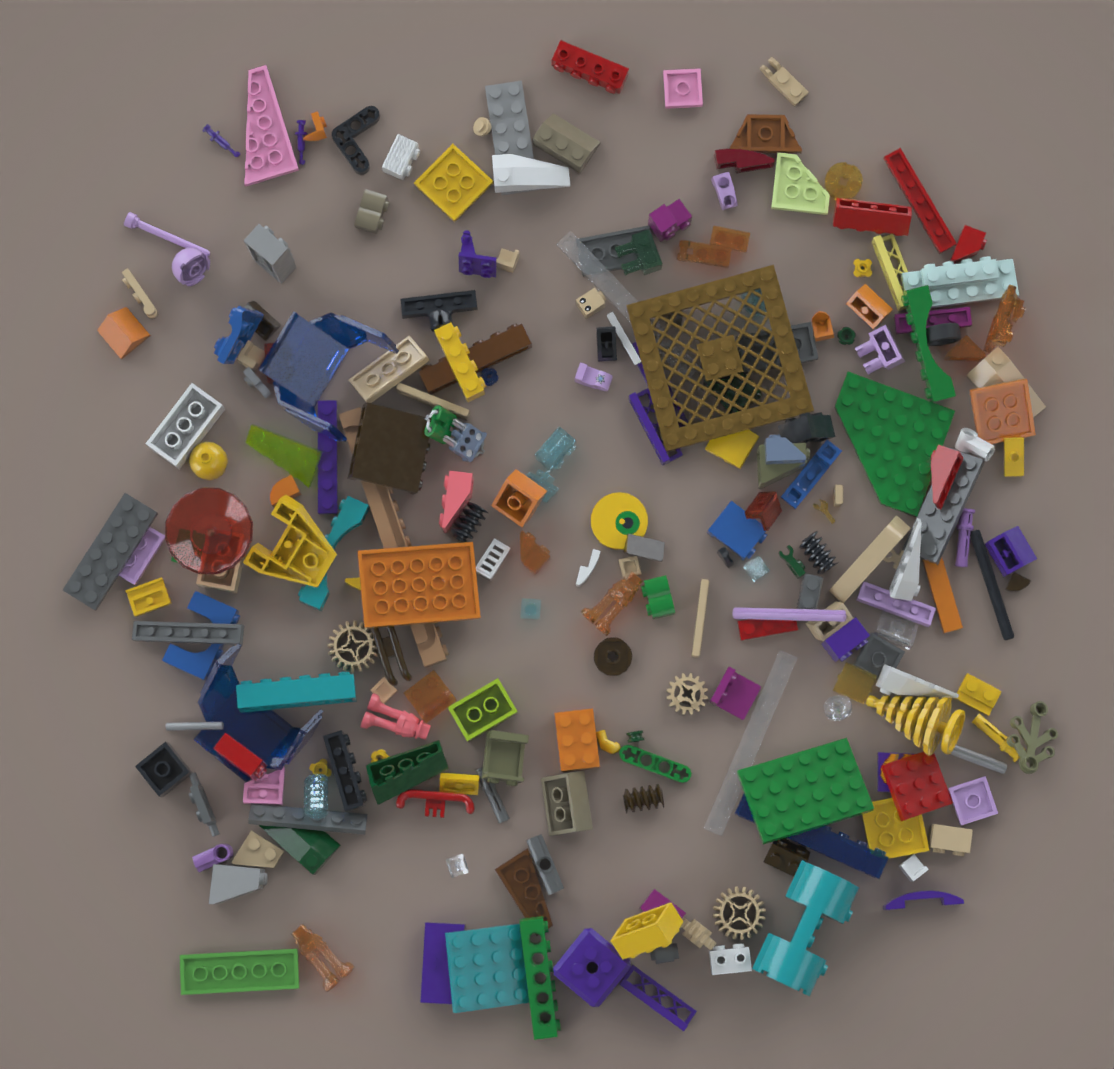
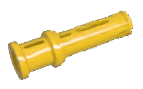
(996, 735)

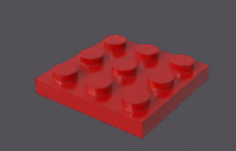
(916, 785)

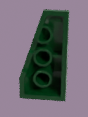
(307, 846)

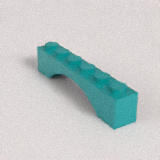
(350, 517)

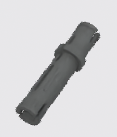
(502, 814)

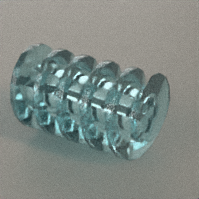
(316, 795)

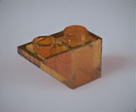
(532, 554)

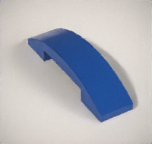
(811, 474)

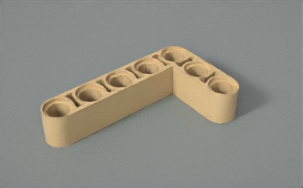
(869, 559)

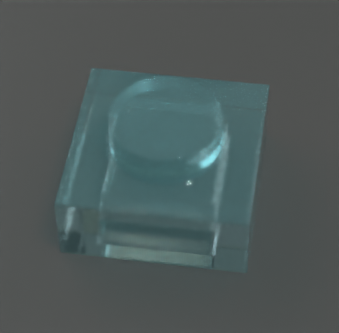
(530, 609)

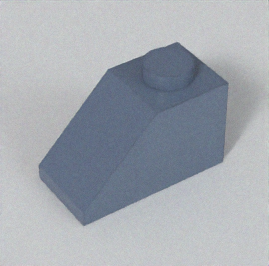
(782, 451)

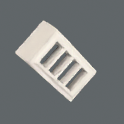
(489, 575)

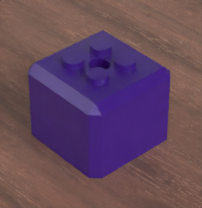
(591, 948)

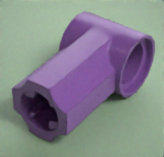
(207, 858)

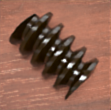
(643, 798)

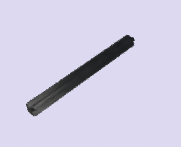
(991, 584)

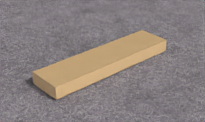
(432, 400)
(700, 618)

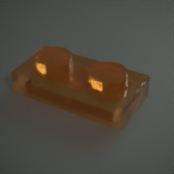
(730, 238)

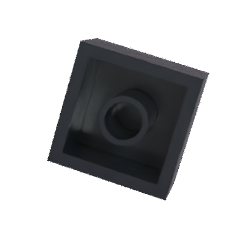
(163, 769)

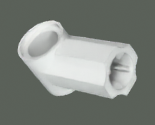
(970, 443)

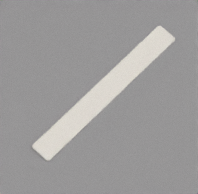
(624, 339)

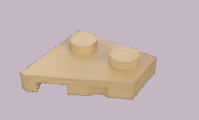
(258, 852)

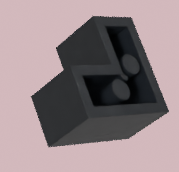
(808, 428)

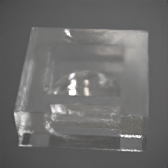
(457, 865)

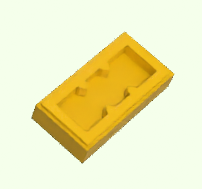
(1014, 456)

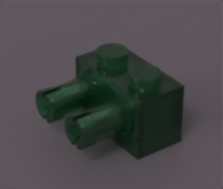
(647, 255)

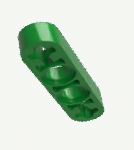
(654, 766)

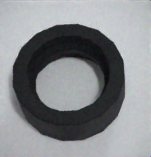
(943, 334)

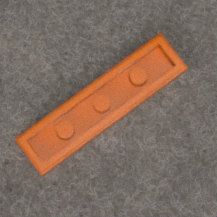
(942, 596)

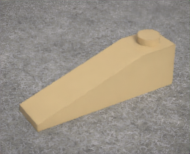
(999, 369)

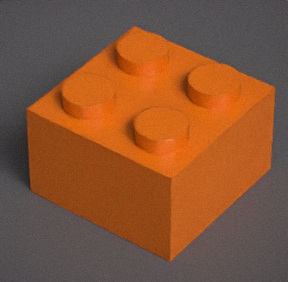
(519, 498)

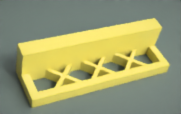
(889, 272)

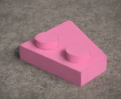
(265, 790)

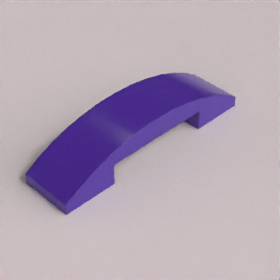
(899, 902)

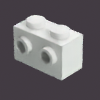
(730, 960)

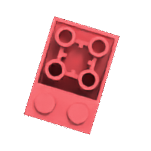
(459, 492)

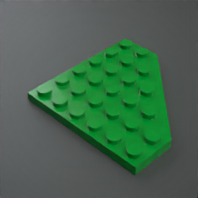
(893, 438)

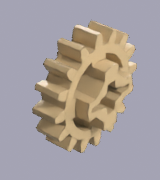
(695, 688)
(697, 933)

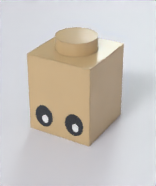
(591, 303)

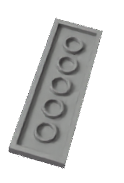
(509, 121)

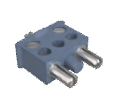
(466, 441)

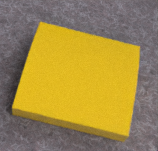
(734, 447)

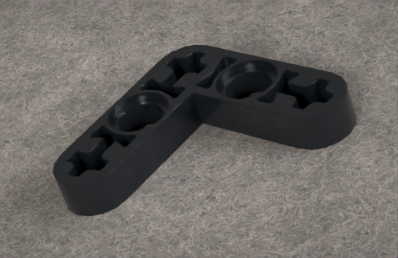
(350, 133)

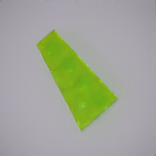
(293, 456)

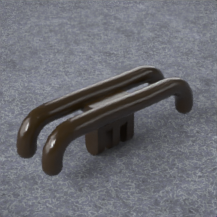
(391, 648)

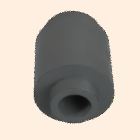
(666, 954)

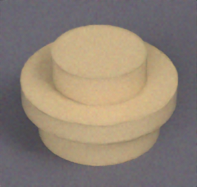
(482, 126)

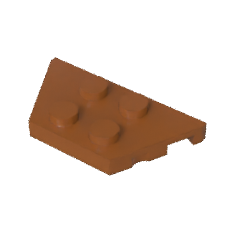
(766, 135)

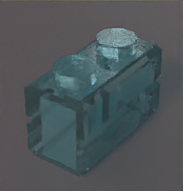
(555, 449)

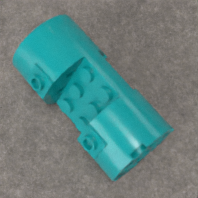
(821, 895)

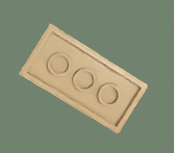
(388, 370)

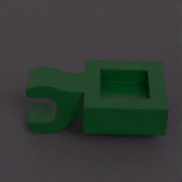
(794, 565)

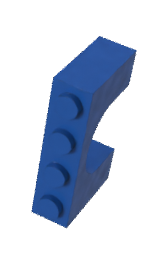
(201, 663)

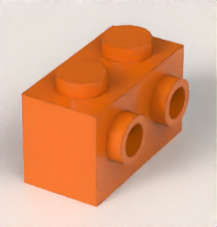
(869, 306)

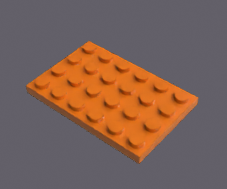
(418, 584)

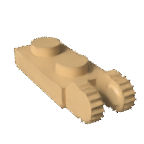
(784, 82)

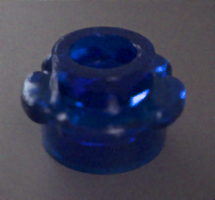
(494, 377)

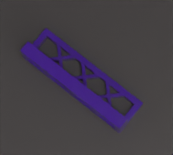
(648, 426)
(673, 1018)

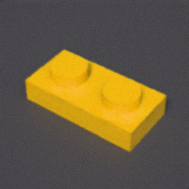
(459, 783)

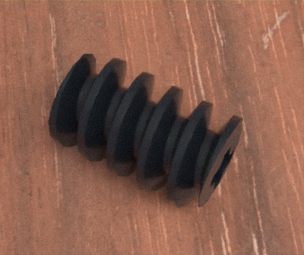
(468, 522)
(818, 553)

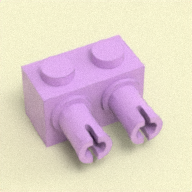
(888, 351)

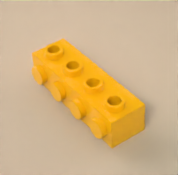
(459, 362)

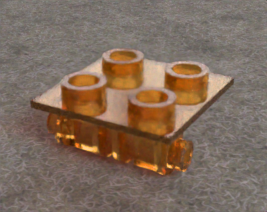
(430, 696)

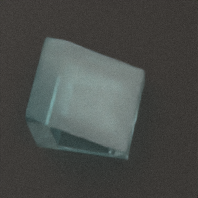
(756, 568)

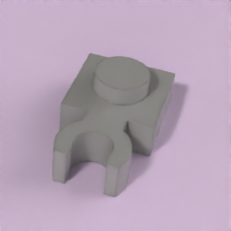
(251, 379)

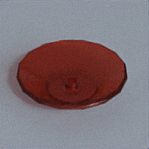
(204, 511)

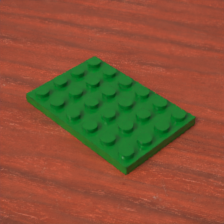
(805, 790)

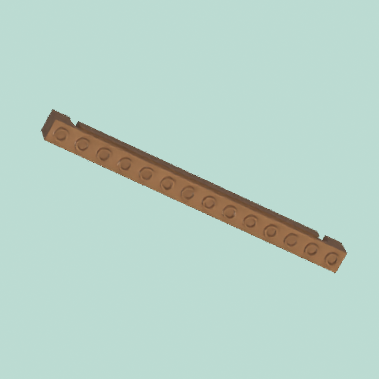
(392, 536)

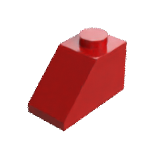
(968, 244)

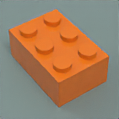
(577, 740)

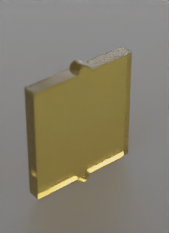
(854, 683)

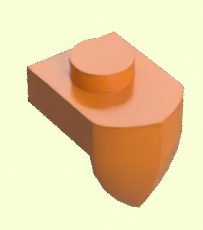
(320, 124)
(822, 326)

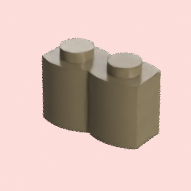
(371, 211)

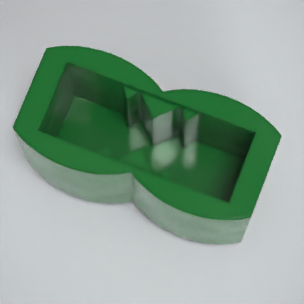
(658, 597)

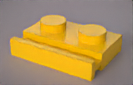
(148, 597)
(978, 694)

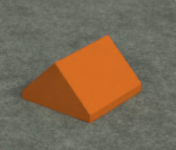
(122, 332)

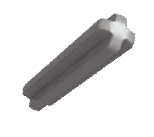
(979, 759)

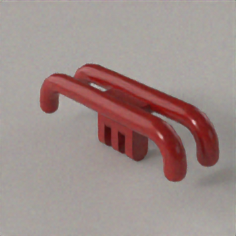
(435, 800)

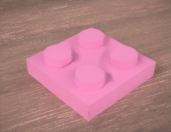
(682, 88)

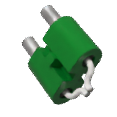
(440, 424)

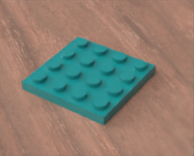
(486, 968)

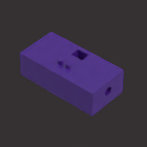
(435, 969)

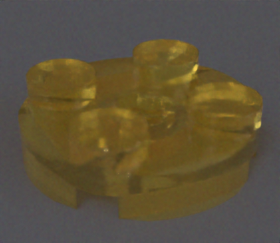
(848, 172)

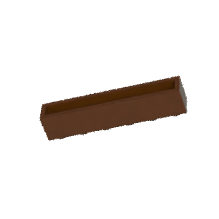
(484, 353)

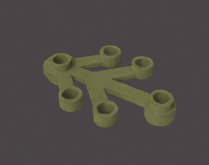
(1031, 739)

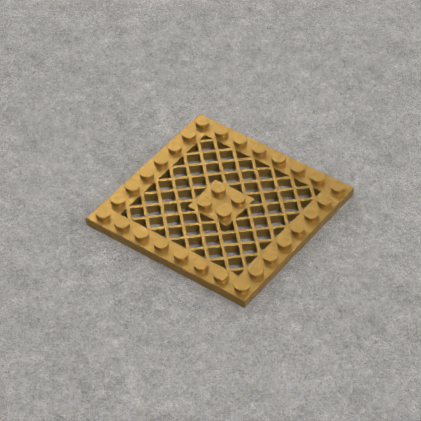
(720, 358)

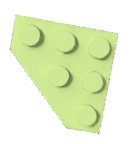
(797, 187)

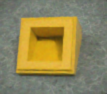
(353, 582)

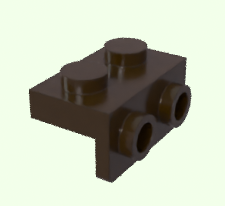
(786, 856)

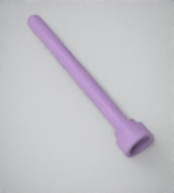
(133, 221)

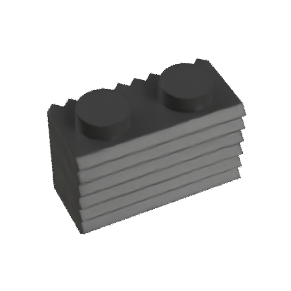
(809, 592)

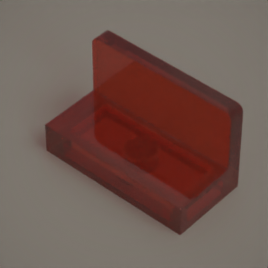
(764, 507)

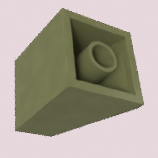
(772, 473)

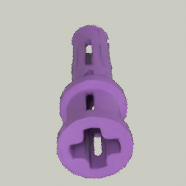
(964, 527)

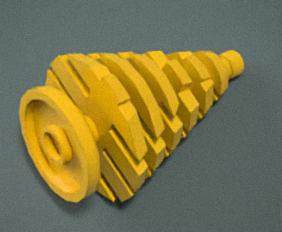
(923, 720)

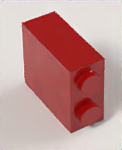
(240, 757)

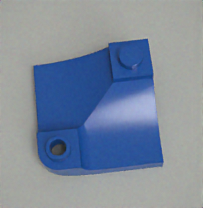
(243, 324)

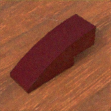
(742, 160)

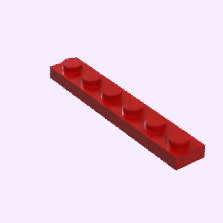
(920, 201)

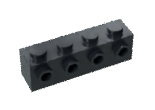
(344, 770)

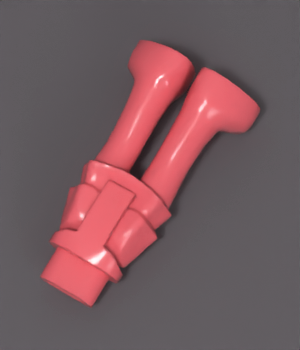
(407, 723)

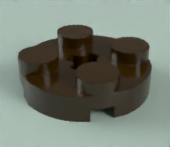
(605, 648)

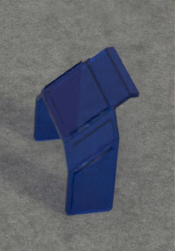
(307, 359)
(258, 731)

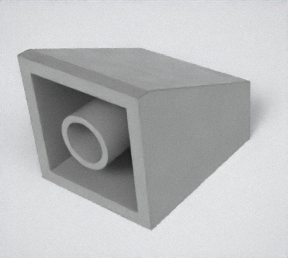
(235, 881)

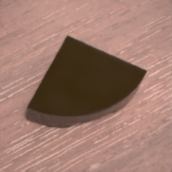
(1017, 582)

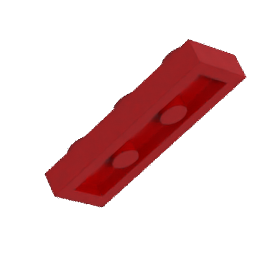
(760, 628)

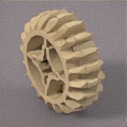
(344, 649)
(750, 925)

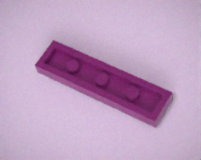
(955, 315)

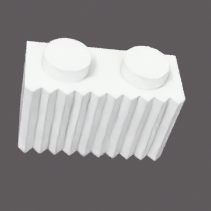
(400, 157)

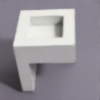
(912, 868)

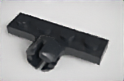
(439, 306)

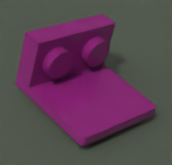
(735, 694)

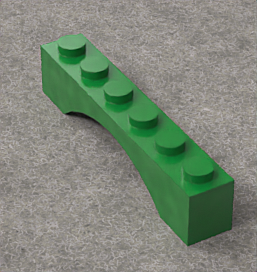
(918, 305)

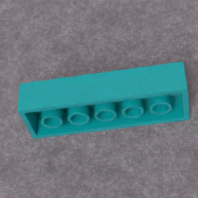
(296, 693)

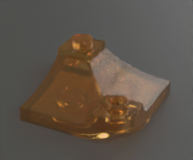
(1009, 311)

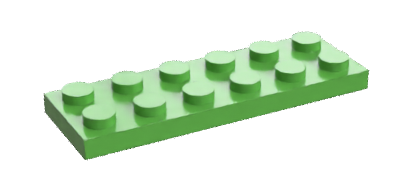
(239, 971)

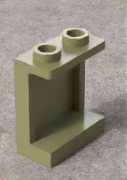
(504, 757)

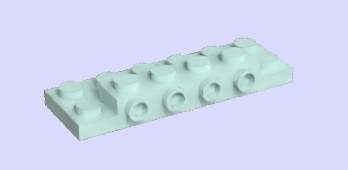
(963, 282)

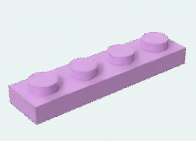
(909, 610)

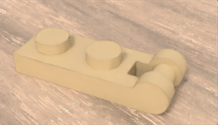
(139, 294)

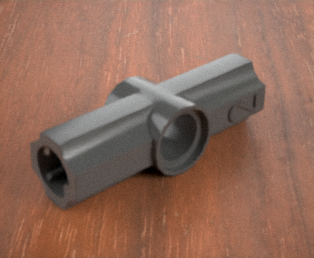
(540, 851)

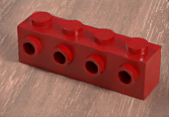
(589, 67)
(872, 217)

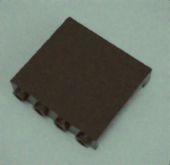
(390, 448)

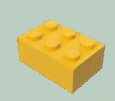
(647, 931)

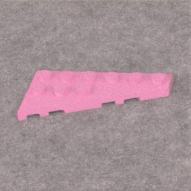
(267, 140)

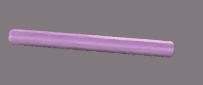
(789, 614)

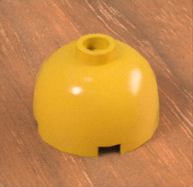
(208, 460)

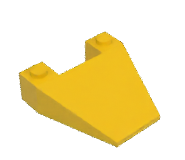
(301, 552)

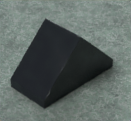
(606, 343)

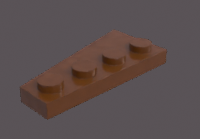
(523, 885)

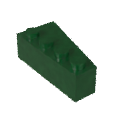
(405, 770)

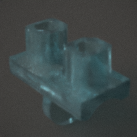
(551, 489)

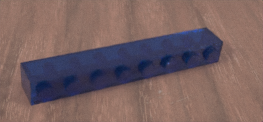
(833, 846)

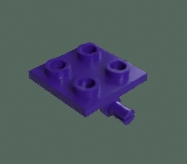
(475, 264)

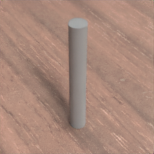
(195, 726)

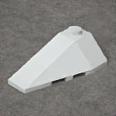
(523, 173)
(906, 577)
(902, 683)

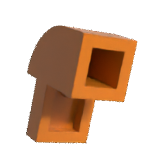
(283, 487)

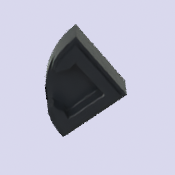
(724, 555)

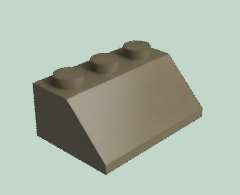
(565, 142)
(566, 803)

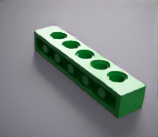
(541, 1028)

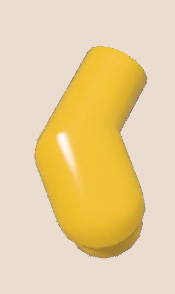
(607, 745)

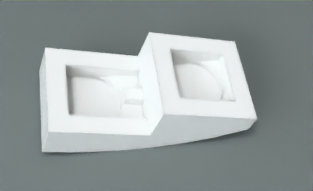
(585, 572)

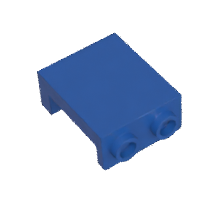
(737, 531)

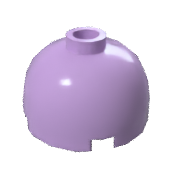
(190, 265)

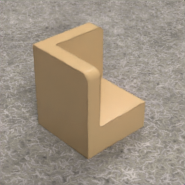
(508, 260)
(251, 356)

